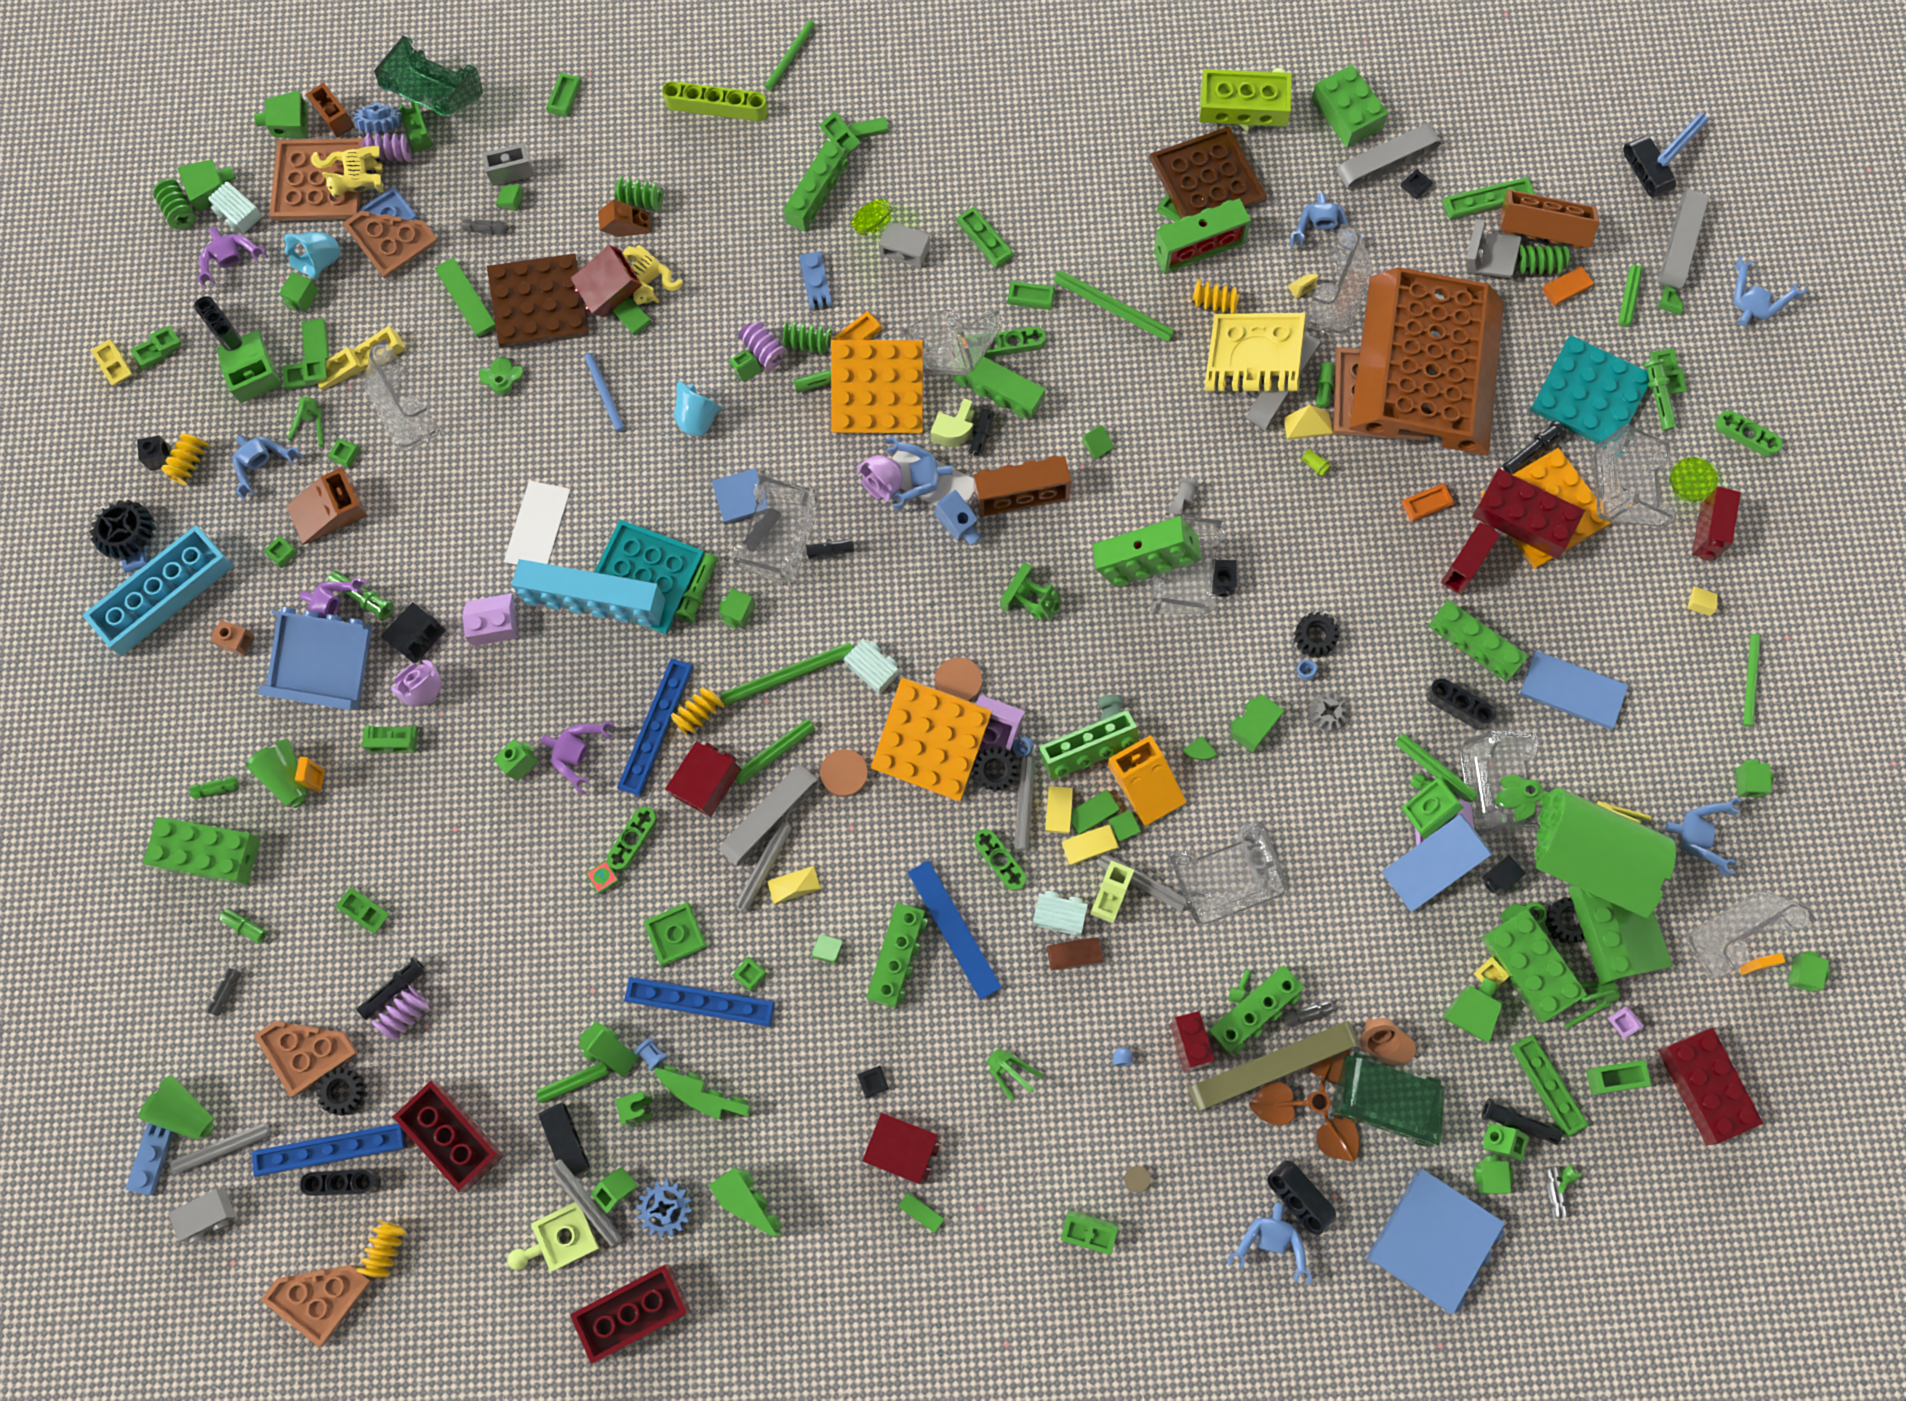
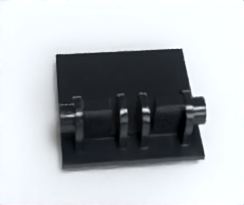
(413, 632)

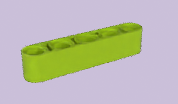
(729, 102)

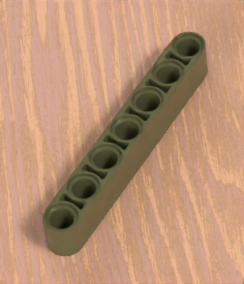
(1273, 1066)

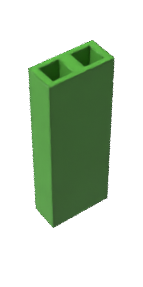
(869, 128)
(921, 1212)

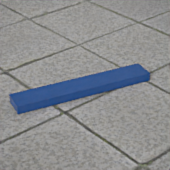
(655, 727)
(954, 930)
(699, 1002)
(328, 1150)

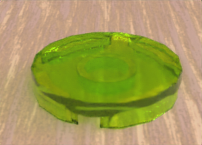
(872, 217)
(1693, 479)

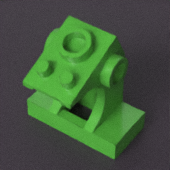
(1021, 588)

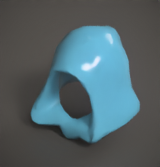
(321, 252)
(692, 411)

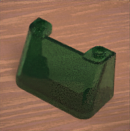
(426, 82)
(1390, 1100)

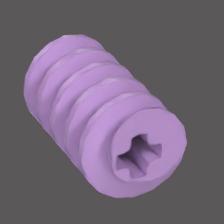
(390, 149)
(762, 344)
(401, 1014)

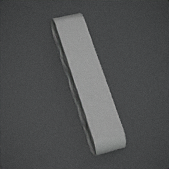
(1388, 156)
(1683, 239)
(1270, 402)
(768, 815)

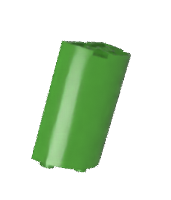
(1603, 851)

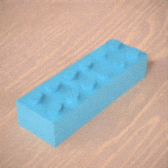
(158, 591)
(588, 593)

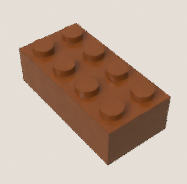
(1548, 219)
(1022, 486)

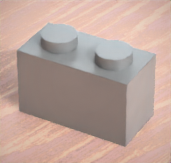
(508, 164)
(904, 244)
(202, 1215)

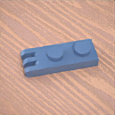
(815, 279)
(149, 1160)

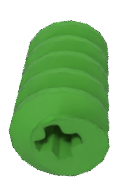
(638, 194)
(174, 204)
(1543, 258)
(806, 338)

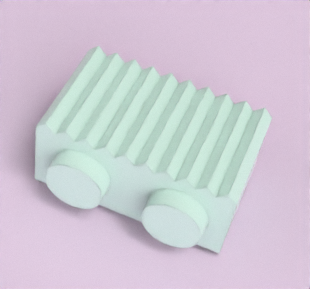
(235, 207)
(872, 666)
(1059, 913)

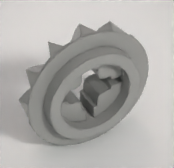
(1328, 722)

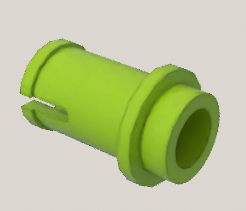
(1316, 462)

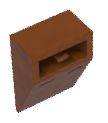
(326, 506)

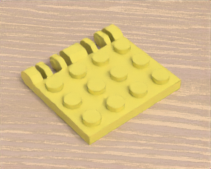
(1255, 348)

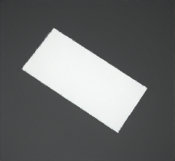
(947, 483)
(537, 523)

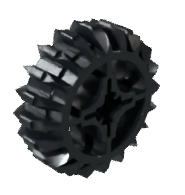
(122, 529)

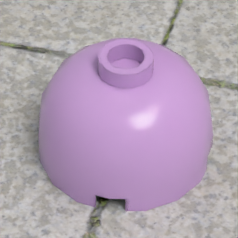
(881, 476)
(417, 684)

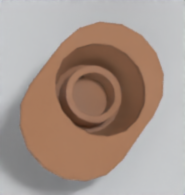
(1387, 1042)

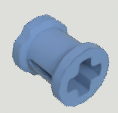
(650, 1054)

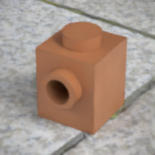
(232, 638)

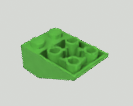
(249, 368)
(738, 1196)

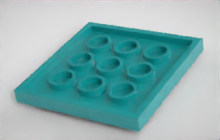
(1590, 391)
(653, 559)

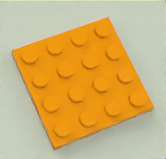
(877, 386)
(1560, 478)
(931, 739)

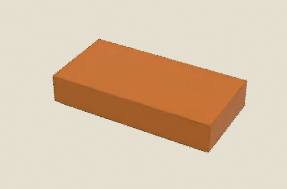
(1567, 286)
(1427, 502)

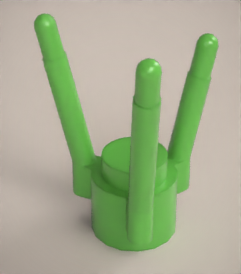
(307, 410)
(1601, 994)
(1001, 1062)

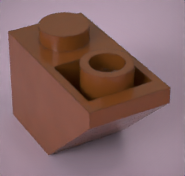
(623, 219)

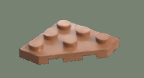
(389, 239)
(303, 1053)
(317, 1299)

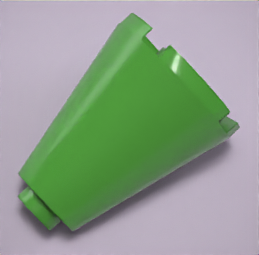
(277, 771)
(177, 1111)

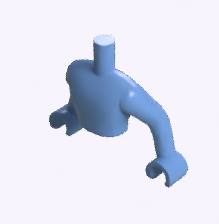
(1323, 216)
(1757, 300)
(254, 455)
(923, 472)
(1699, 834)
(1274, 1236)

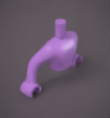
(225, 252)
(323, 599)
(572, 750)

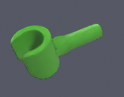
(1237, 994)
(1569, 1177)

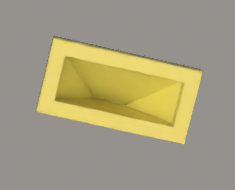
(1307, 423)
(794, 885)

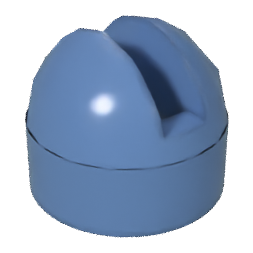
(1303, 667)
(1021, 749)
(1123, 1057)

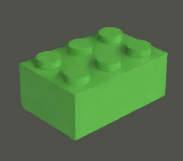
(1349, 106)

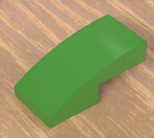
(839, 133)
(159, 347)
(305, 374)
(1676, 375)
(362, 910)
(612, 1053)

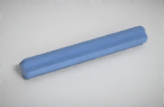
(1683, 139)

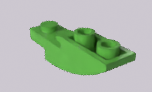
(692, 1092)

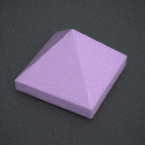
(1625, 1022)

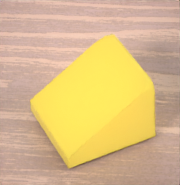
(1303, 285)
(1703, 601)

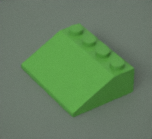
(1619, 939)

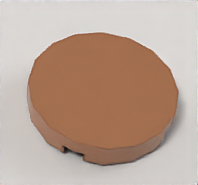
(959, 678)
(844, 773)

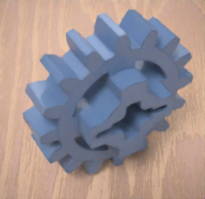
(377, 118)
(660, 1198)

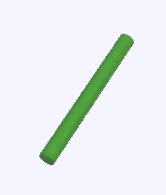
(790, 55)
(1751, 685)

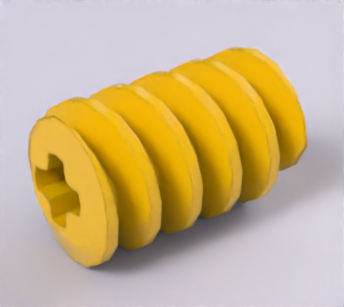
(1215, 297)
(183, 457)
(696, 711)
(382, 1249)

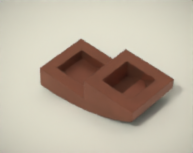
(1074, 953)

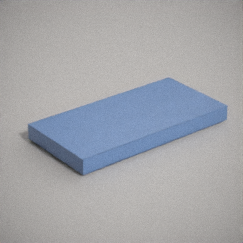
(1573, 690)
(1436, 862)

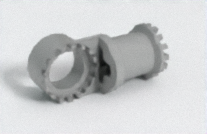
(1185, 496)

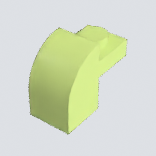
(951, 430)
(1112, 892)

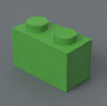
(1256, 722)
(1618, 1077)

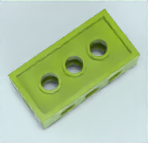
(1245, 97)

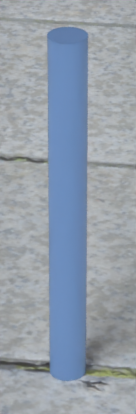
(603, 390)

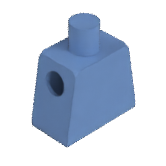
(953, 510)

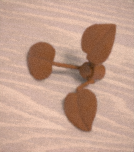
(1275, 1106)

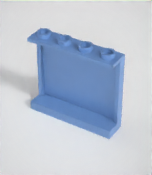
(317, 659)
(1436, 1241)

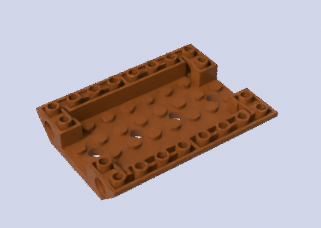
(1400, 348)

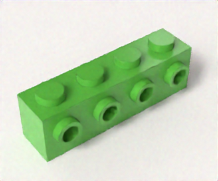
(816, 186)
(1004, 388)
(1477, 641)
(1089, 745)
(896, 956)
(1255, 1010)

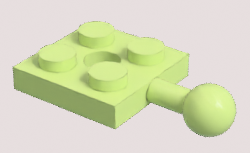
(554, 1251)

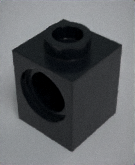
(153, 452)
(1228, 569)
(1503, 876)

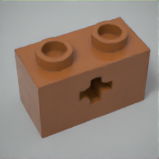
(330, 110)

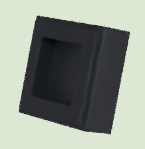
(1416, 184)
(873, 1082)

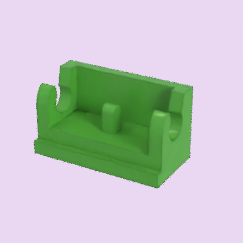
(416, 127)
(390, 739)
(631, 1109)
(1089, 1232)

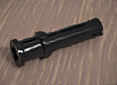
(1542, 442)
(399, 982)
(1510, 1118)

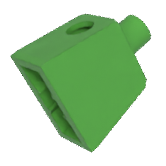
(285, 116)
(202, 180)
(1475, 1010)

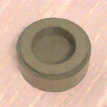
(1137, 1179)

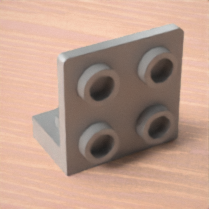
(1492, 253)

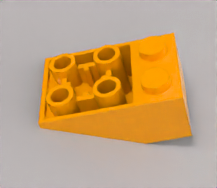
(1146, 780)

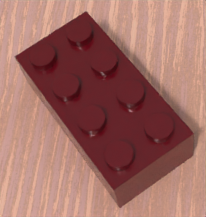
(1528, 513)
(1710, 1086)
(448, 1136)
(630, 1313)

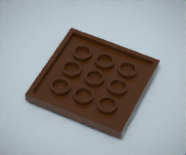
(1207, 173)
(536, 301)

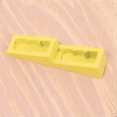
(351, 362)

